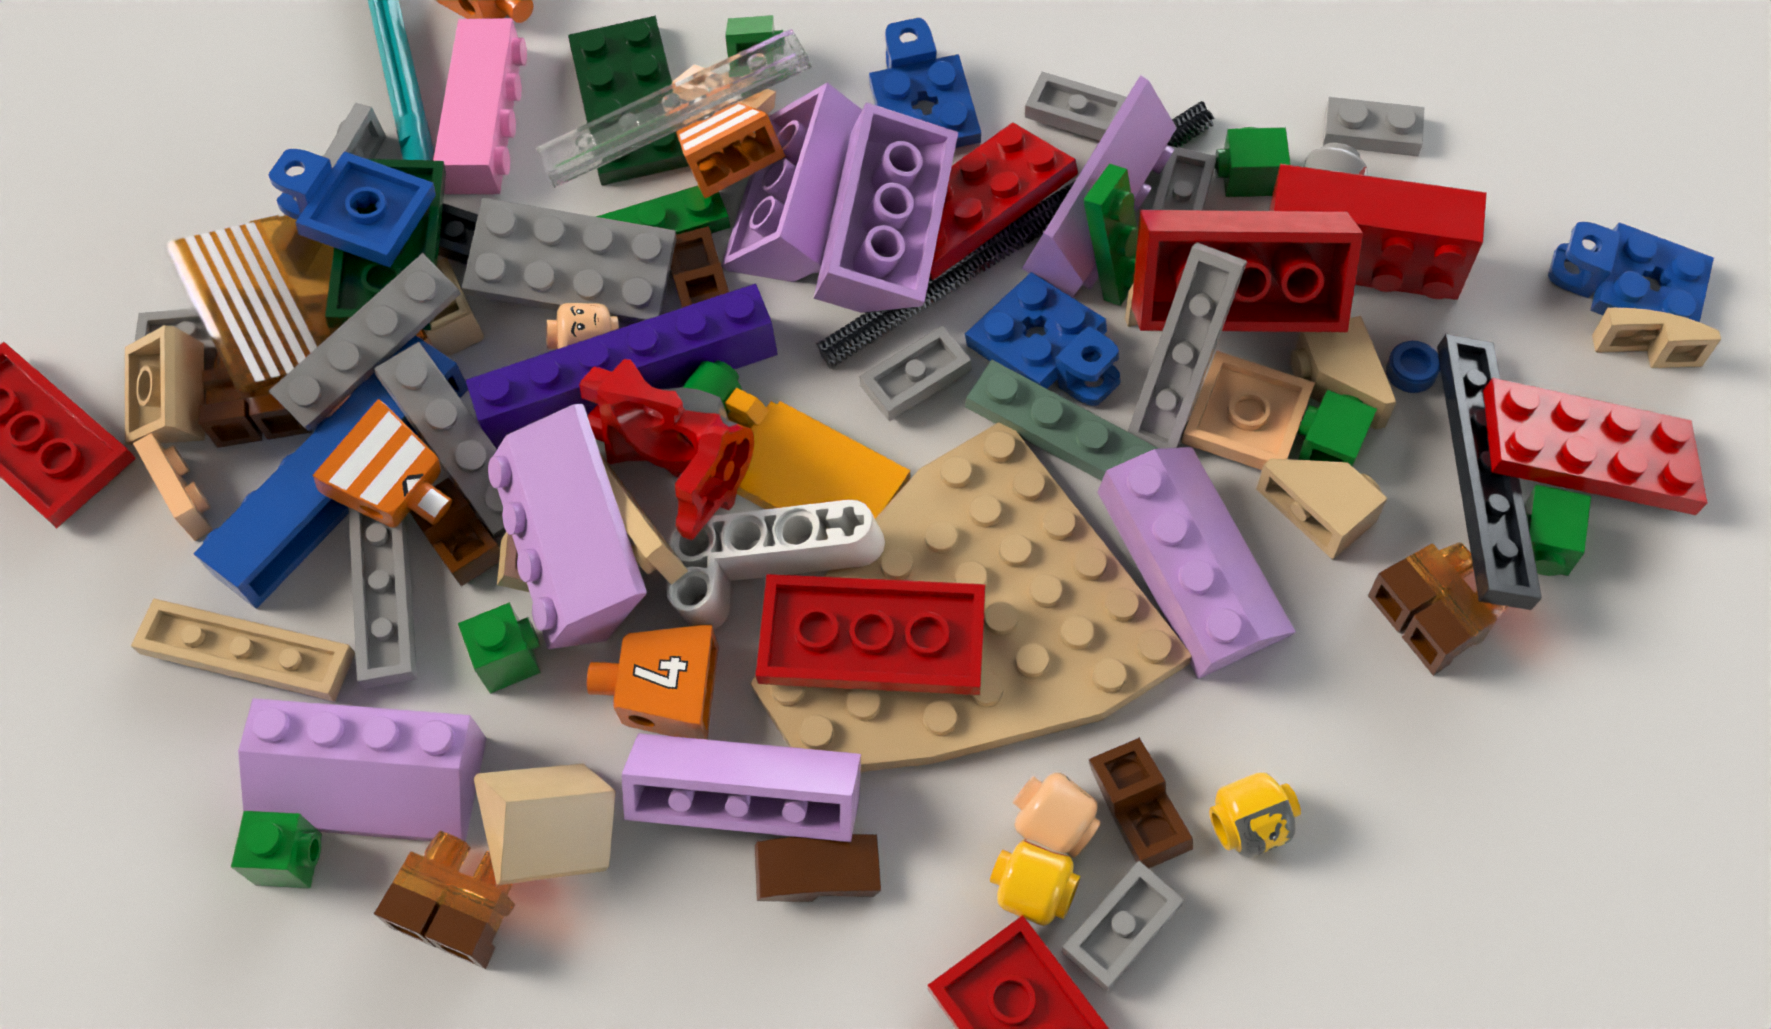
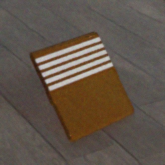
(259, 295)

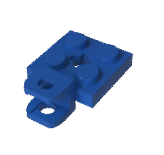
(918, 76)
(331, 195)
(1617, 270)
(1066, 351)

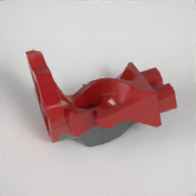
(650, 426)

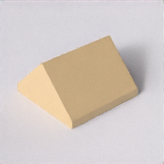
(164, 387)
(546, 822)

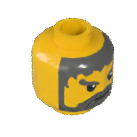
(1254, 814)

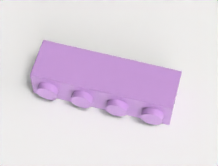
(742, 787)

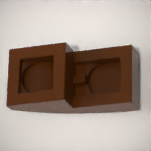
(697, 267)
(460, 537)
(1140, 804)
(811, 867)

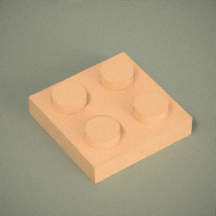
(1247, 411)

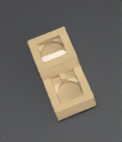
(1665, 337)

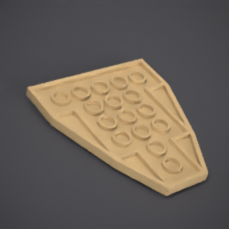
(1061, 617)

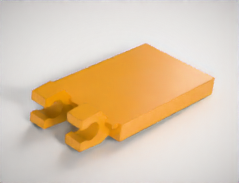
(809, 462)

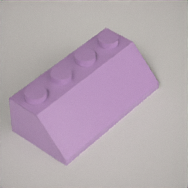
(1132, 141)
(792, 201)
(886, 212)
(566, 529)
(1193, 558)
(362, 767)

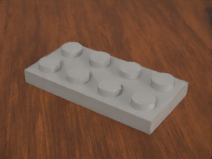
(568, 257)

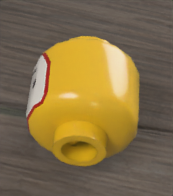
(1035, 882)

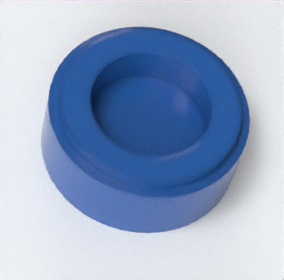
(1413, 366)

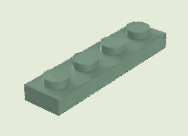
(1052, 421)

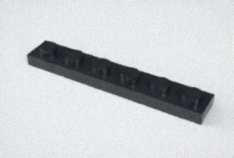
(1491, 501)

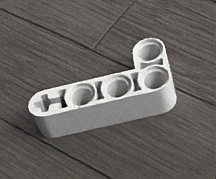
(840, 538)

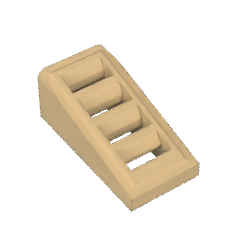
(456, 324)

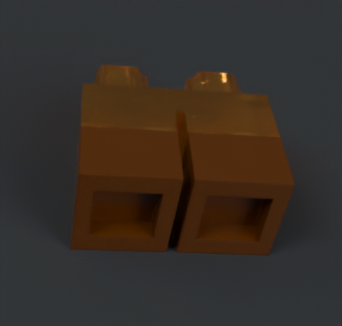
(239, 416)
(1435, 604)
(447, 906)

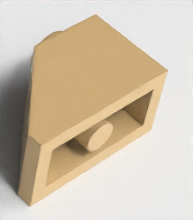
(1346, 366)
(1323, 500)

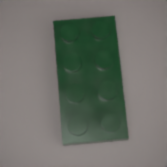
(615, 69)
(358, 279)

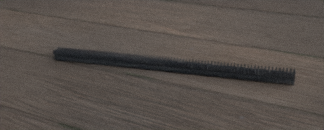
(1033, 221)

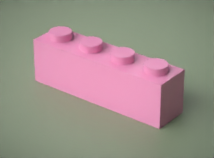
(480, 105)

